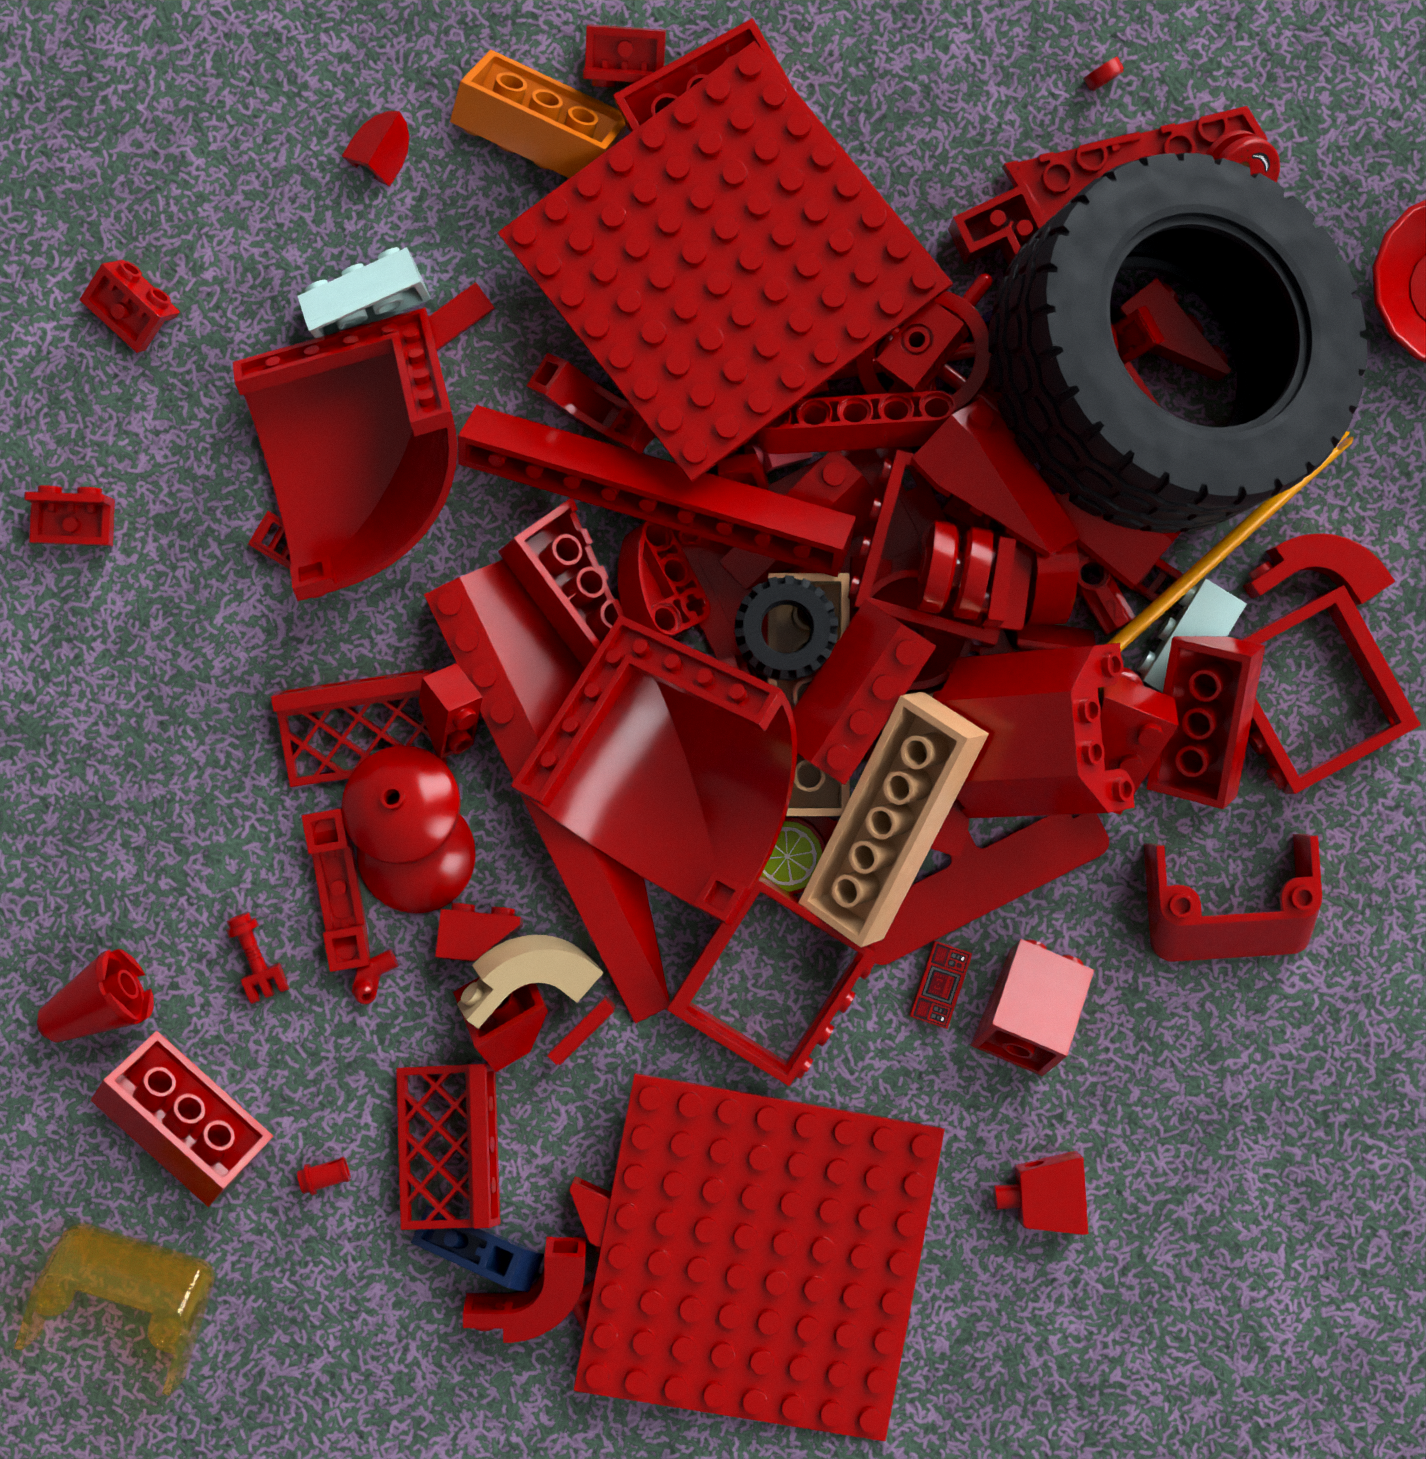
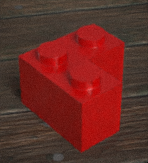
(995, 224)

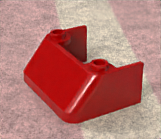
(1183, 934)

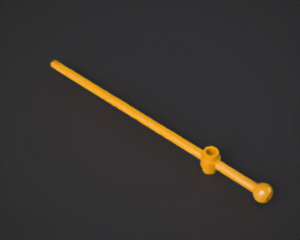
(1216, 555)

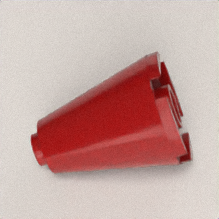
(97, 999)

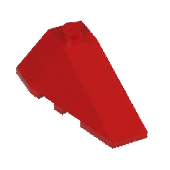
(982, 465)

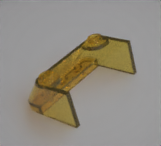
(131, 1273)

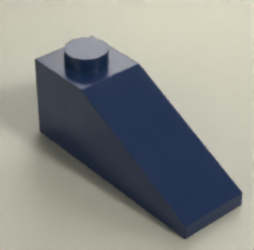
(482, 1253)

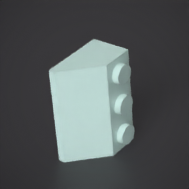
(364, 294)

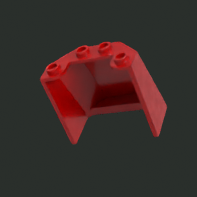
(1042, 731)

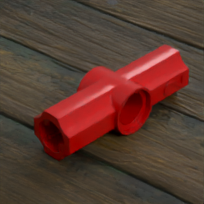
(1104, 598)

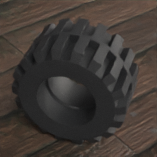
(786, 592)

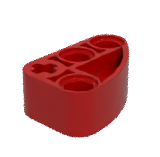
(658, 582)
(1052, 587)

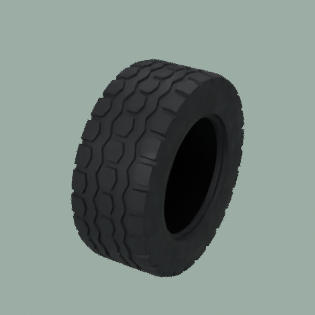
(1264, 279)

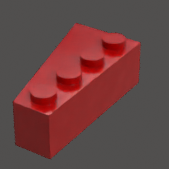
(565, 579)

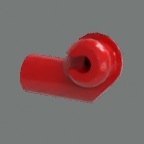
(368, 977)

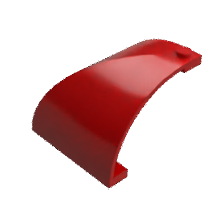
(353, 446)
(669, 767)

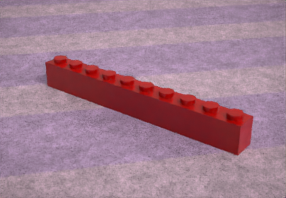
(656, 490)

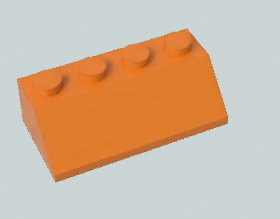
(535, 115)

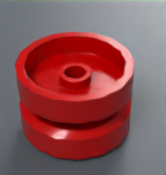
(960, 571)

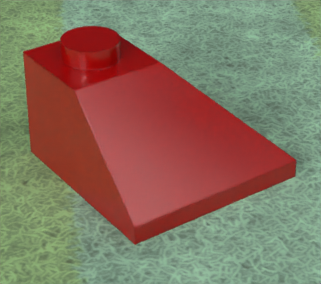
(510, 1028)

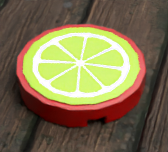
(795, 855)

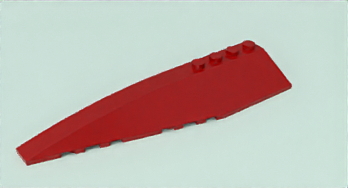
(524, 679)

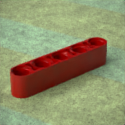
(857, 422)

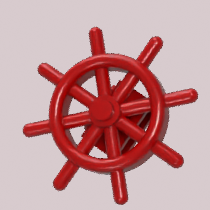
(926, 344)

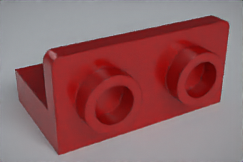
(128, 303)

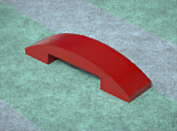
(338, 890)

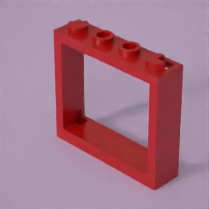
(871, 551)
(1375, 671)
(820, 1027)

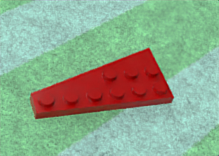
(1062, 175)

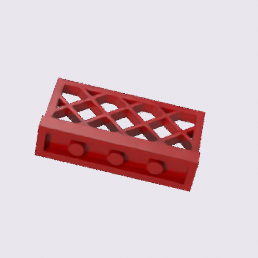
(344, 696)
(481, 1152)

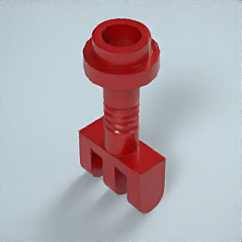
(261, 974)

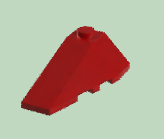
(830, 484)

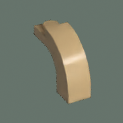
(526, 962)

